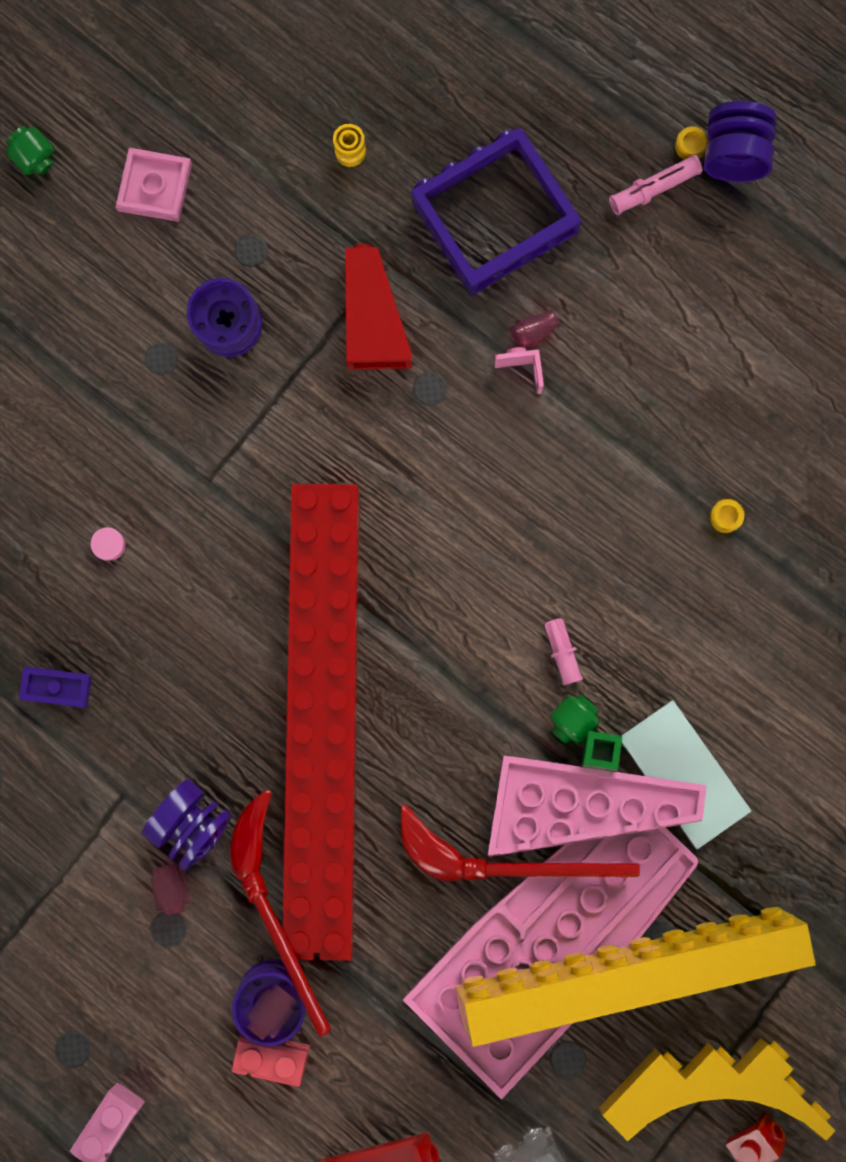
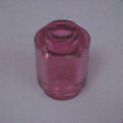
(169, 889)
(270, 1012)

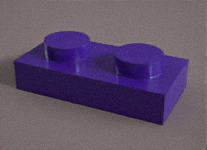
(55, 687)

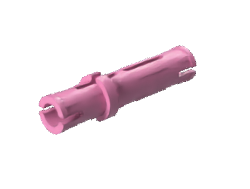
(644, 190)

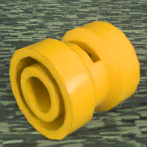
(349, 153)

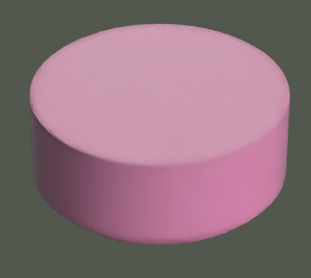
(108, 544)

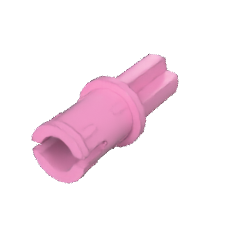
(563, 651)

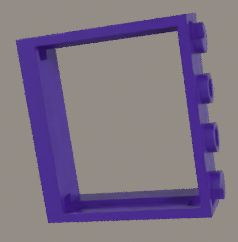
(523, 252)

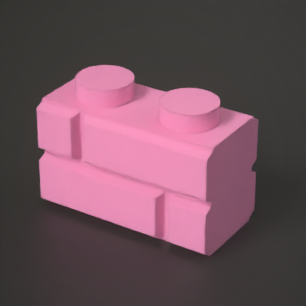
(107, 1125)

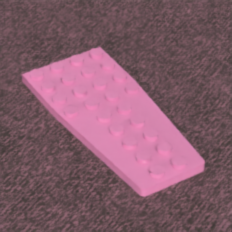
(546, 922)

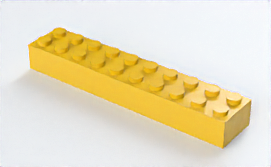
(633, 975)

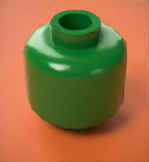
(30, 150)
(574, 719)

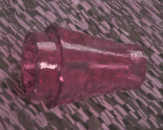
(532, 329)

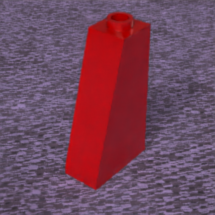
(372, 319)

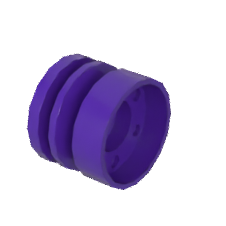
(740, 141)
(213, 303)
(186, 824)
(252, 986)

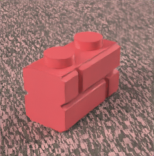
(273, 1063)

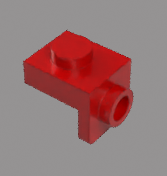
(759, 1142)

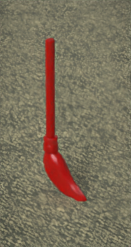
(246, 860)
(446, 864)

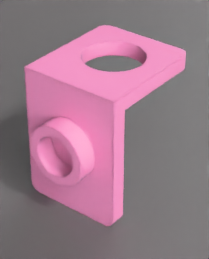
(520, 356)

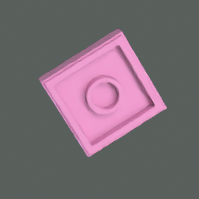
(153, 184)

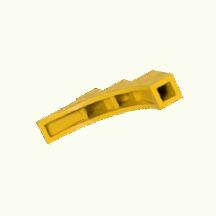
(757, 1077)

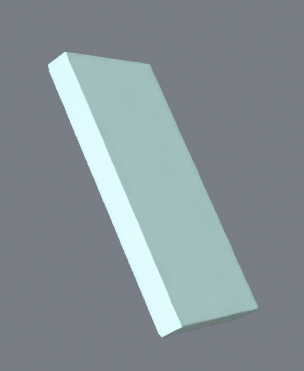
(672, 750)

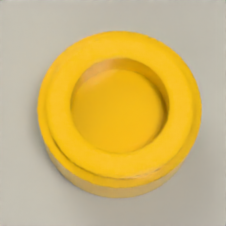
(691, 142)
(727, 516)

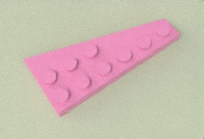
(567, 804)

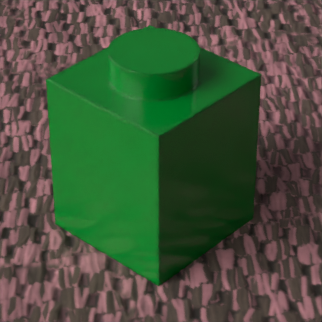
(601, 751)

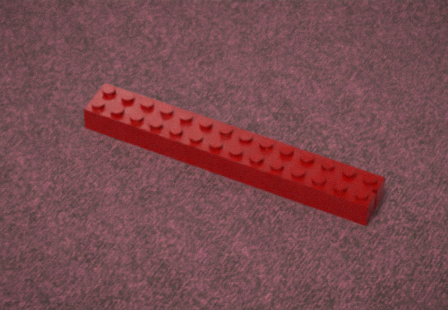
(322, 721)

